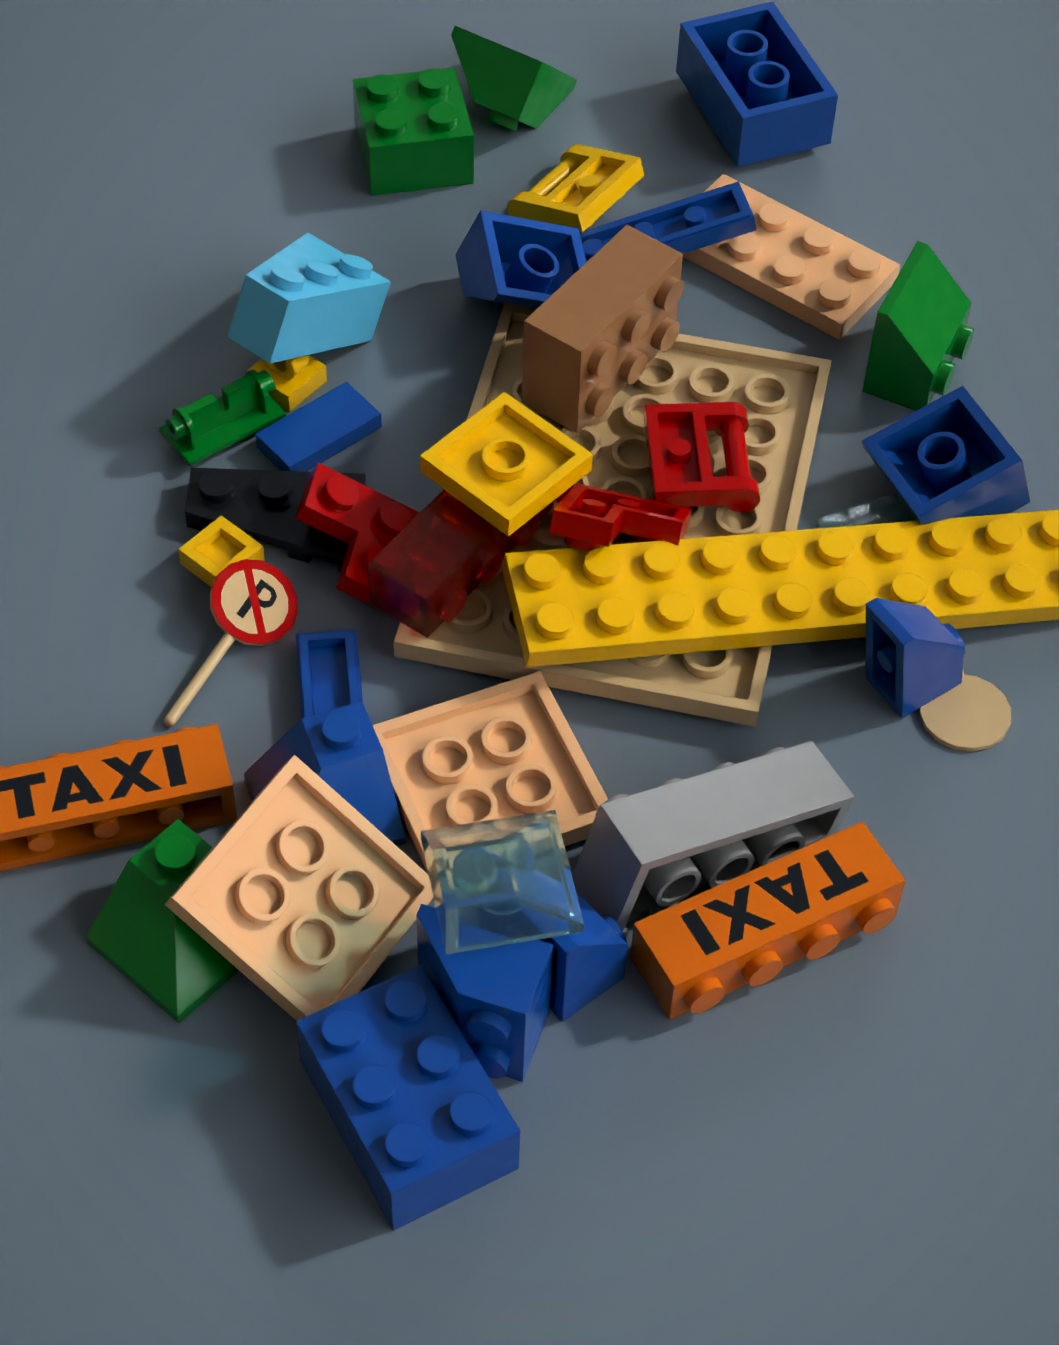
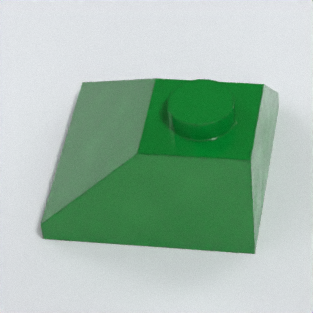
(509, 81)
(150, 940)

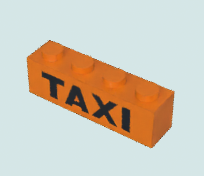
(113, 796)
(766, 920)

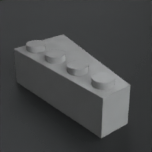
(706, 830)

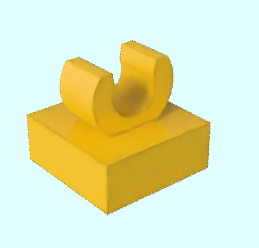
(293, 379)

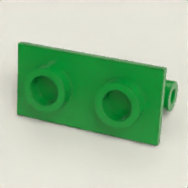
(219, 422)

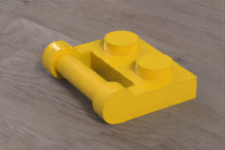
(578, 187)

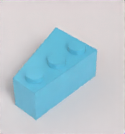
(307, 302)

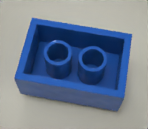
(756, 83)
(408, 1096)

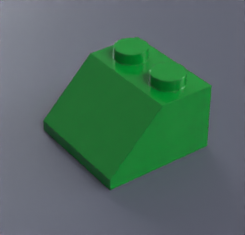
(918, 333)

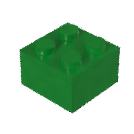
(413, 131)

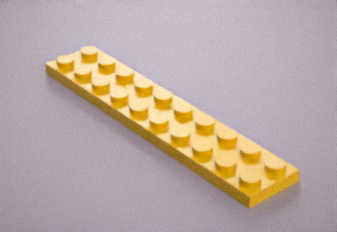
(779, 586)

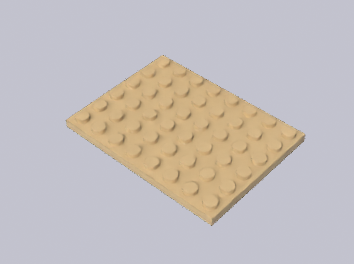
(783, 412)

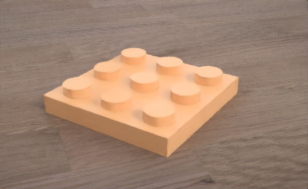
(490, 760)
(303, 894)

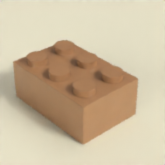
(601, 328)

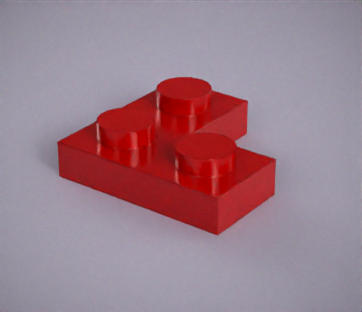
(355, 516)
(596, 516)

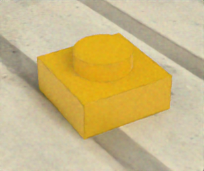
(217, 548)

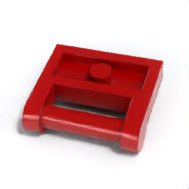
(681, 455)

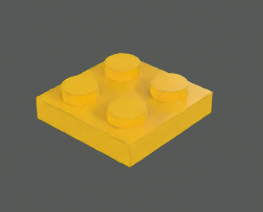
(506, 463)

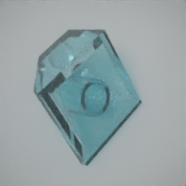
(501, 882)

